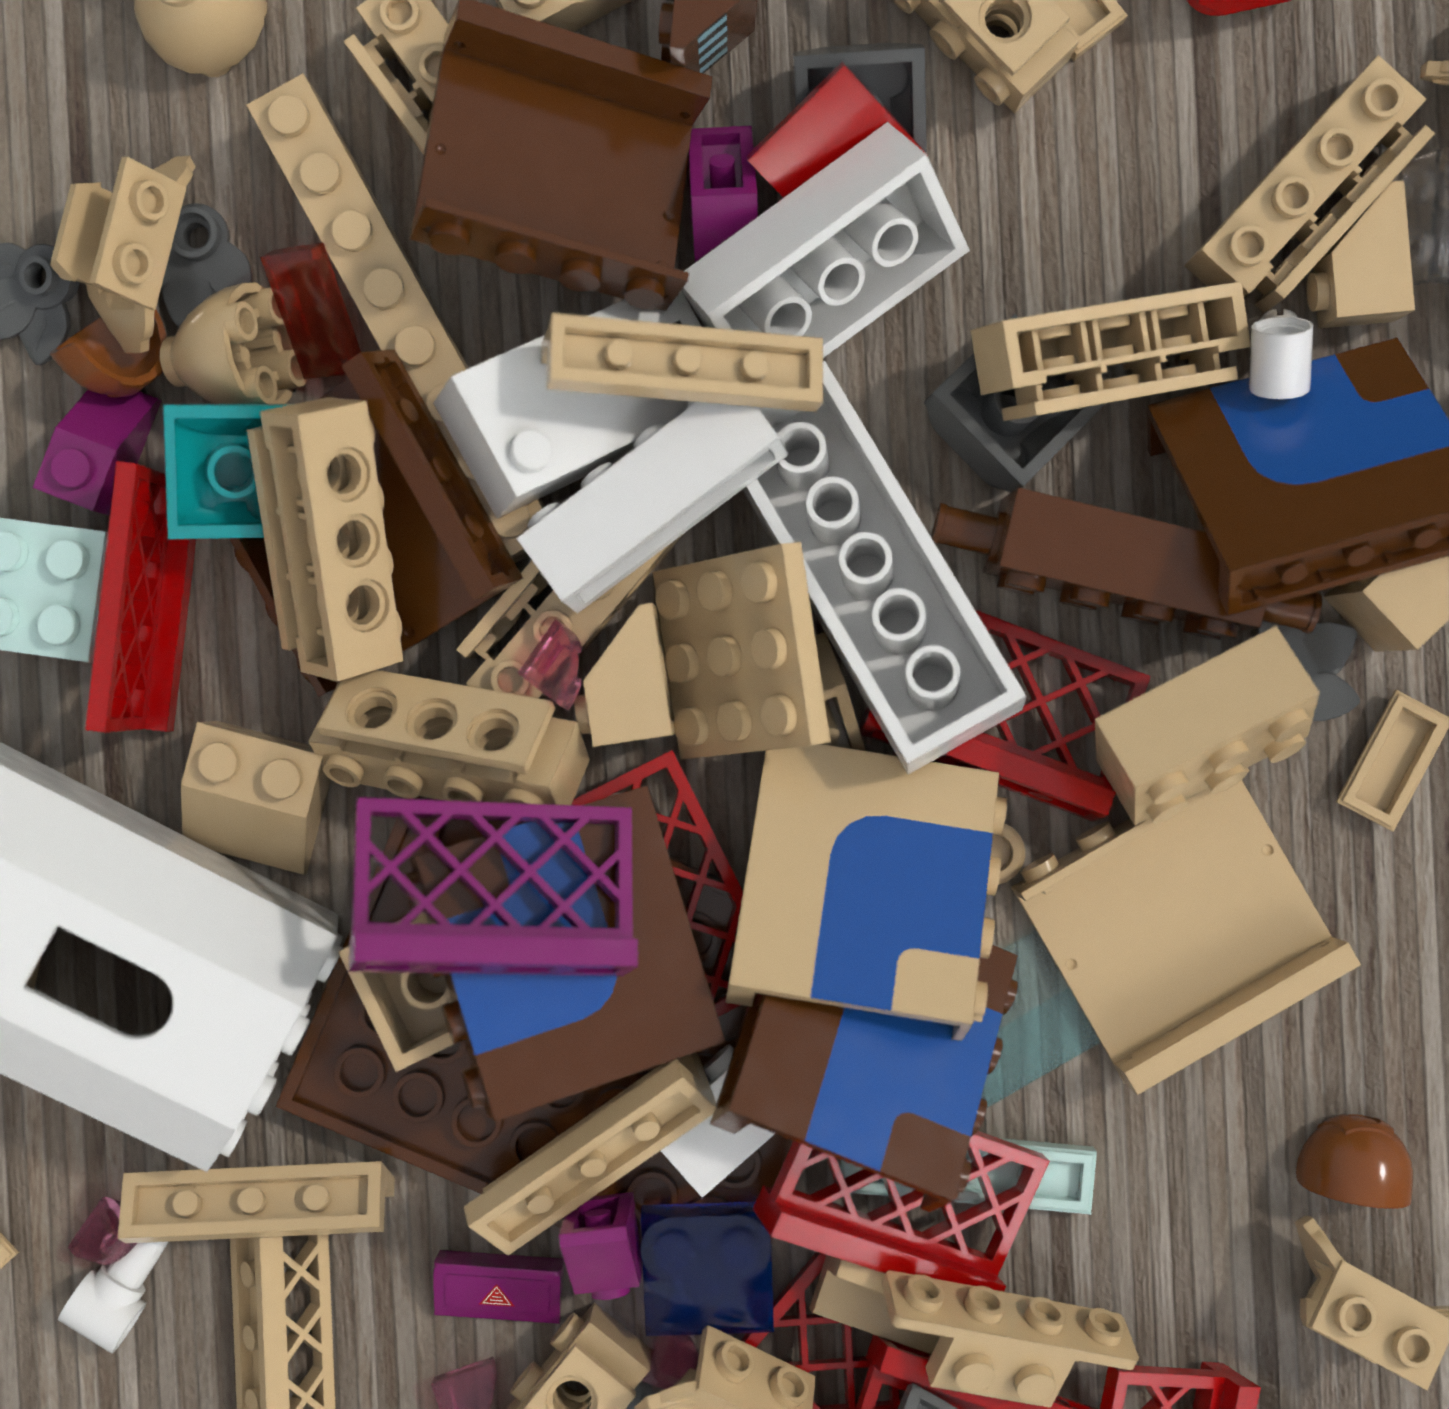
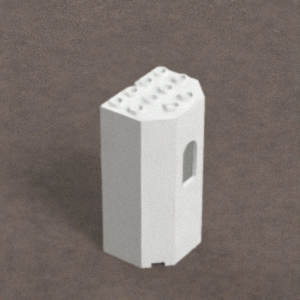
(217, 933)

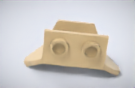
(123, 243)
(1369, 1313)
(735, 1377)

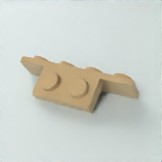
(1004, 1340)

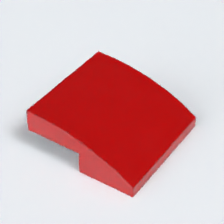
(820, 131)

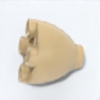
(201, 34)
(234, 349)

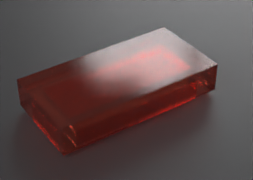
(311, 309)

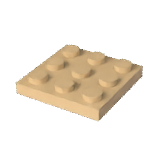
(741, 653)

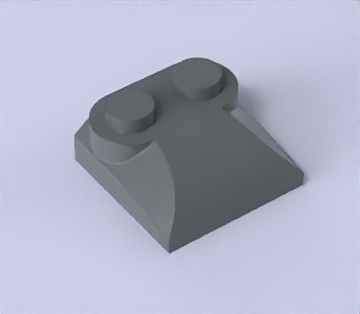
(888, 70)
(999, 450)

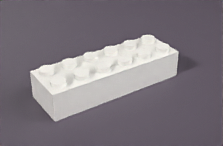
(881, 584)

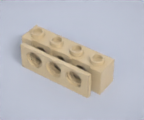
(414, 36)
(1008, 67)
(1316, 166)
(1128, 332)
(307, 556)
(501, 672)
(448, 741)
(589, 1351)

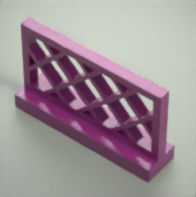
(486, 947)

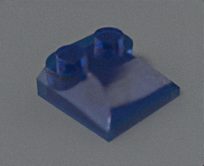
(706, 1269)

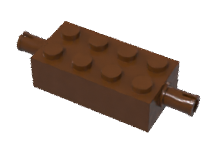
(1110, 558)

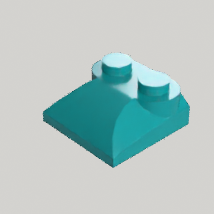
(211, 470)

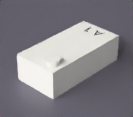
(833, 248)
(540, 439)

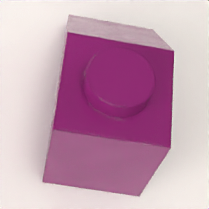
(721, 185)
(89, 442)
(602, 1246)

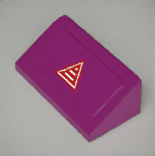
(498, 1286)

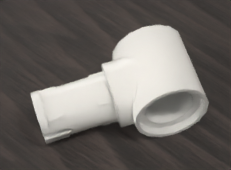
(1281, 356)
(110, 1300)

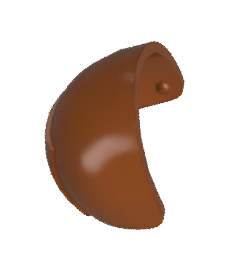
(102, 366)
(1357, 1163)

